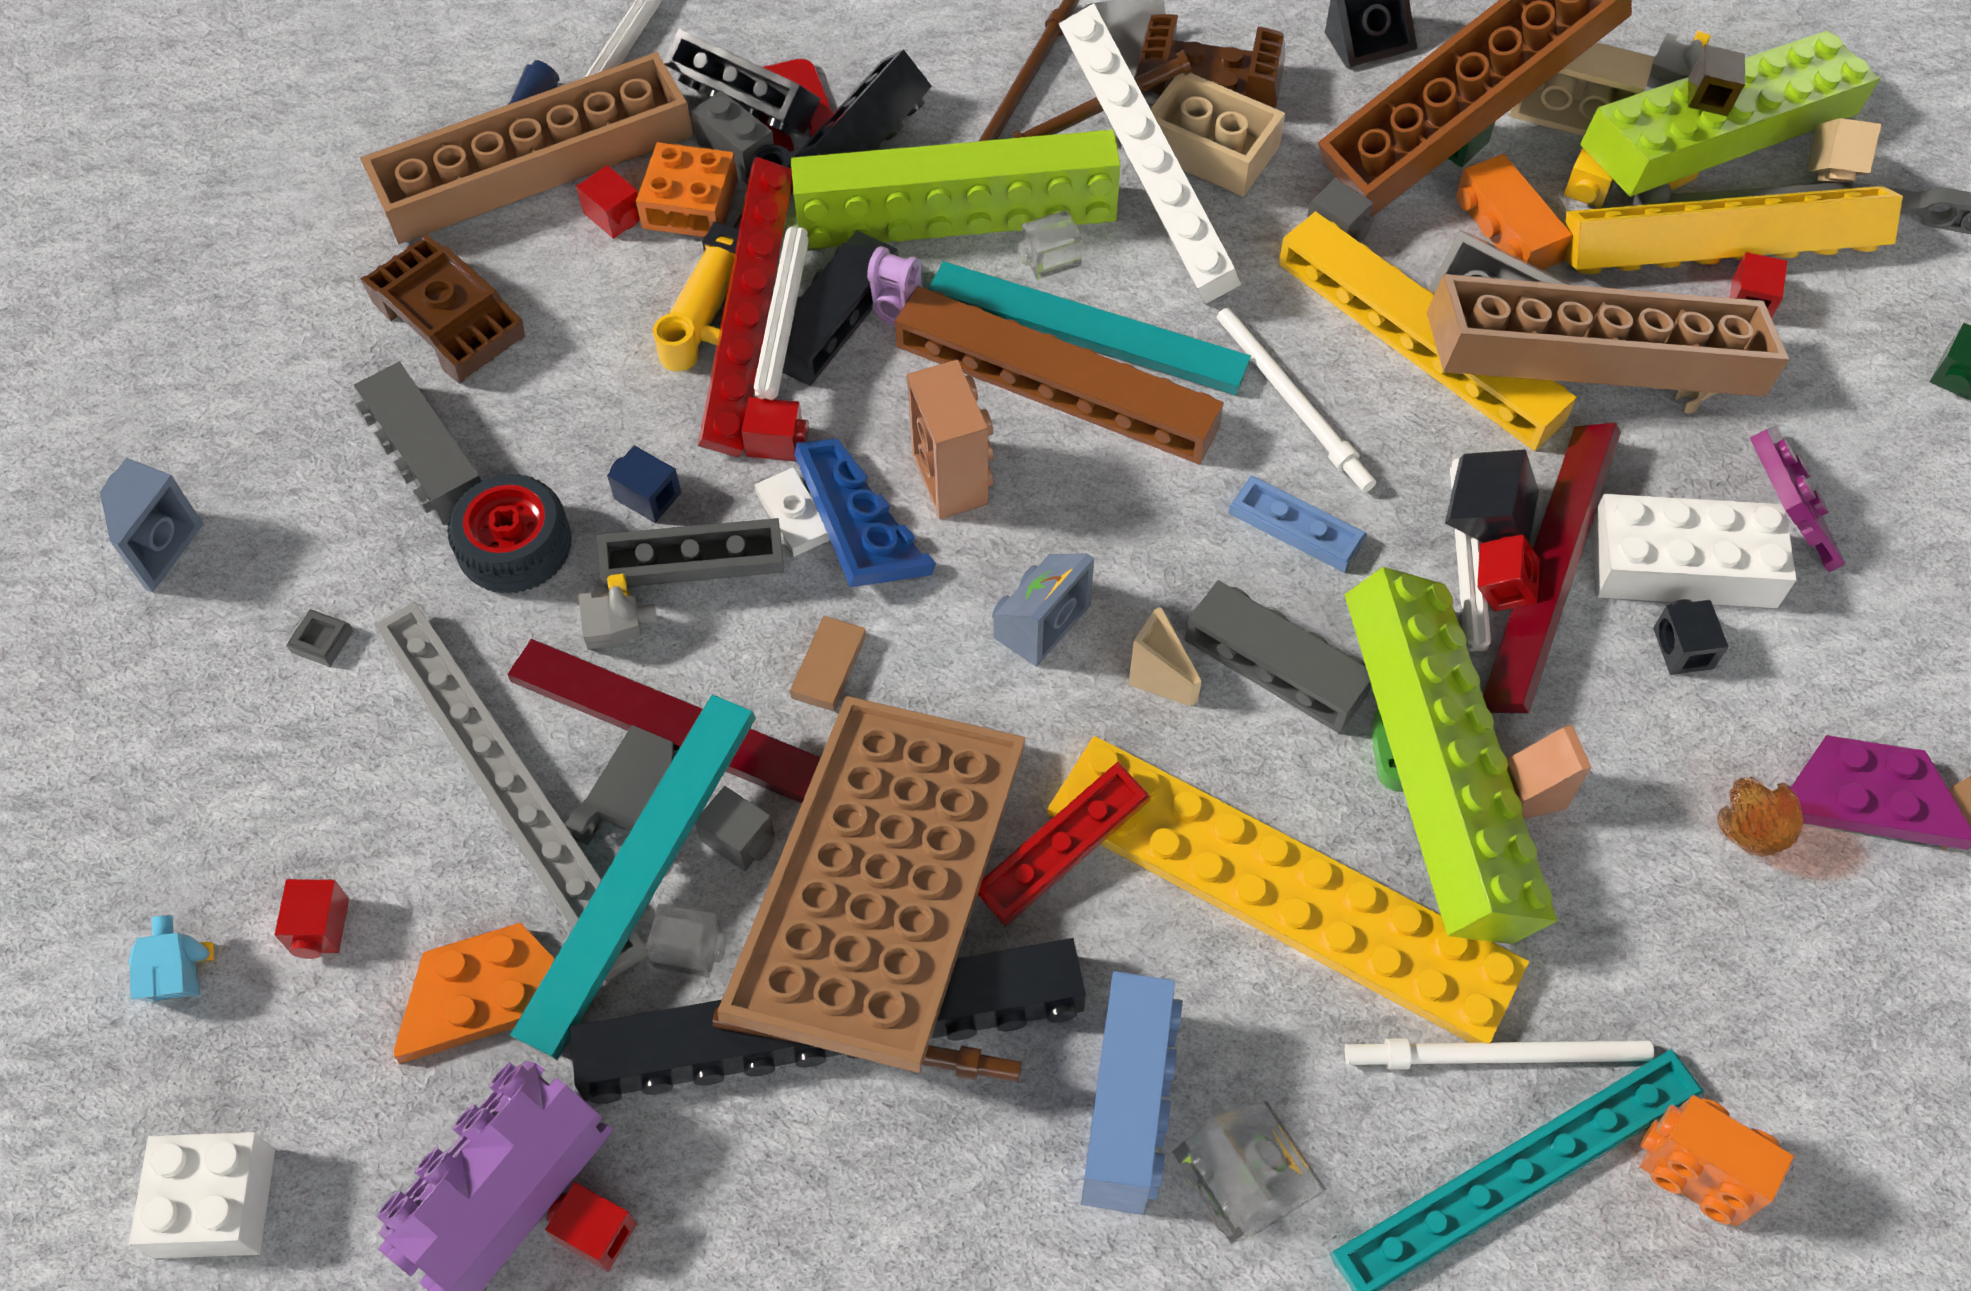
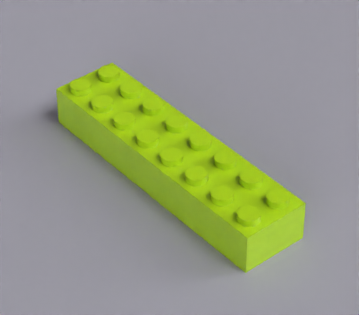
(1785, 95)
(956, 187)
(1449, 760)

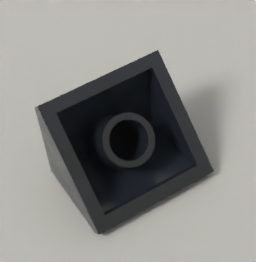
(1370, 29)
(1493, 495)

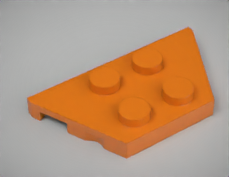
(471, 991)

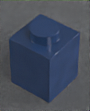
(644, 483)

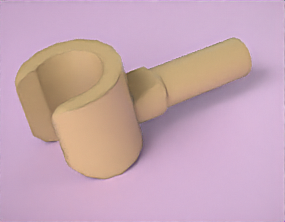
(1697, 397)

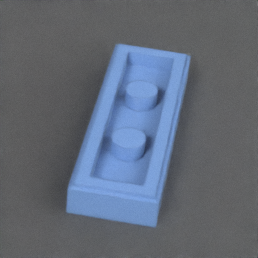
(1297, 523)

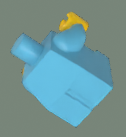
(166, 963)

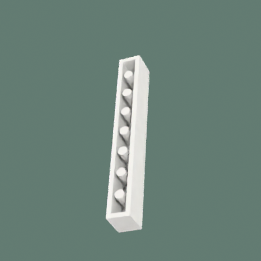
(1150, 154)

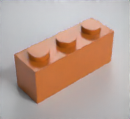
(1512, 212)

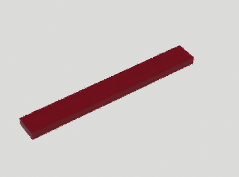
(1559, 548)
(628, 703)

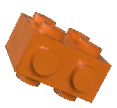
(686, 189)
(1714, 1160)

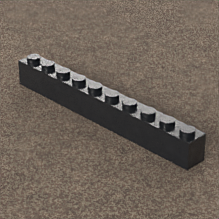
(682, 1046)

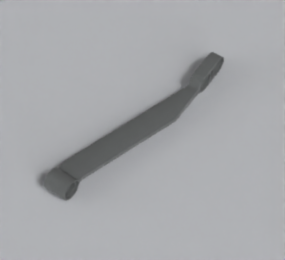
(1953, 219)

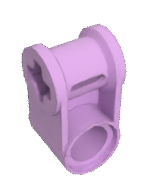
(892, 282)

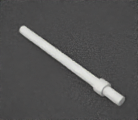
(1341, 452)
(1400, 1054)

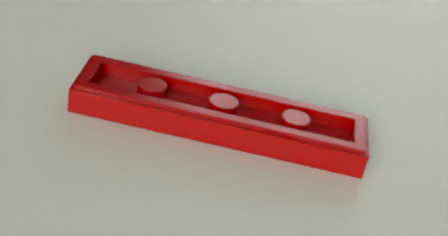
(1062, 843)

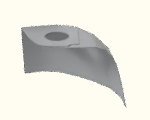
(1127, 26)

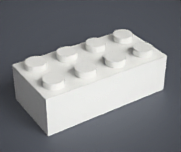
(1692, 550)

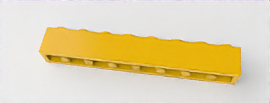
(1730, 227)
(1397, 314)

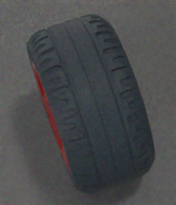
(509, 533)

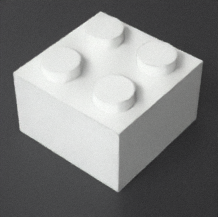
(202, 1195)

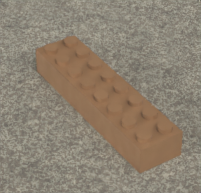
(527, 147)
(1605, 336)

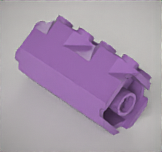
(494, 1181)

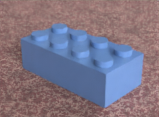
(1128, 1103)

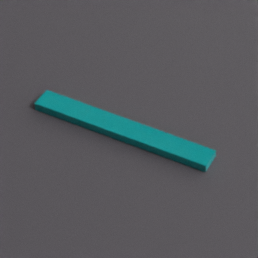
(1096, 328)
(633, 878)
(1514, 1175)

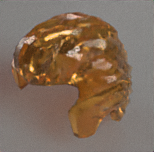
(1760, 818)

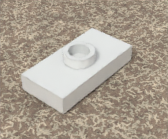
(799, 519)

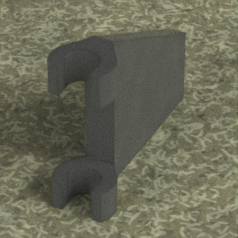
(624, 784)

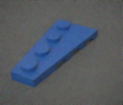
(857, 520)

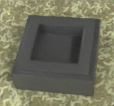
(319, 638)

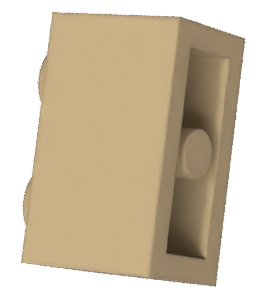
(1843, 150)

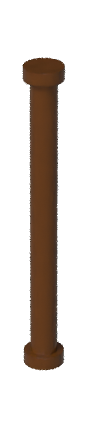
(1093, 107)

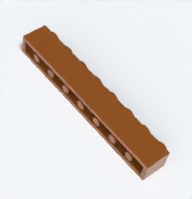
(1060, 374)

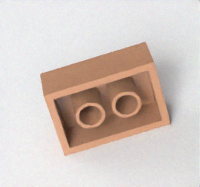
(950, 438)

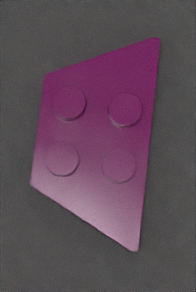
(1800, 502)
(1880, 793)

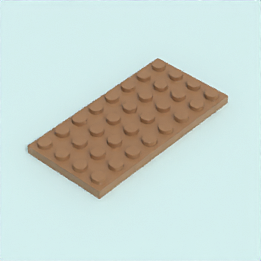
(875, 885)

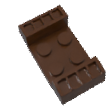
(1243, 71)
(445, 306)

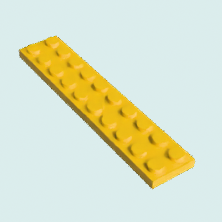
(1305, 899)

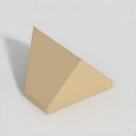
(1162, 663)

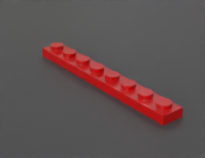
(746, 307)

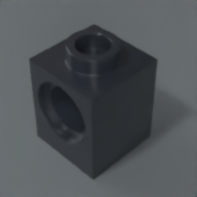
(1690, 636)

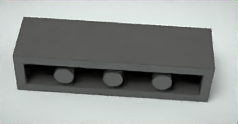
(417, 438)
(692, 552)
(1279, 656)

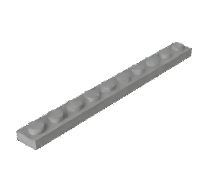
(498, 770)

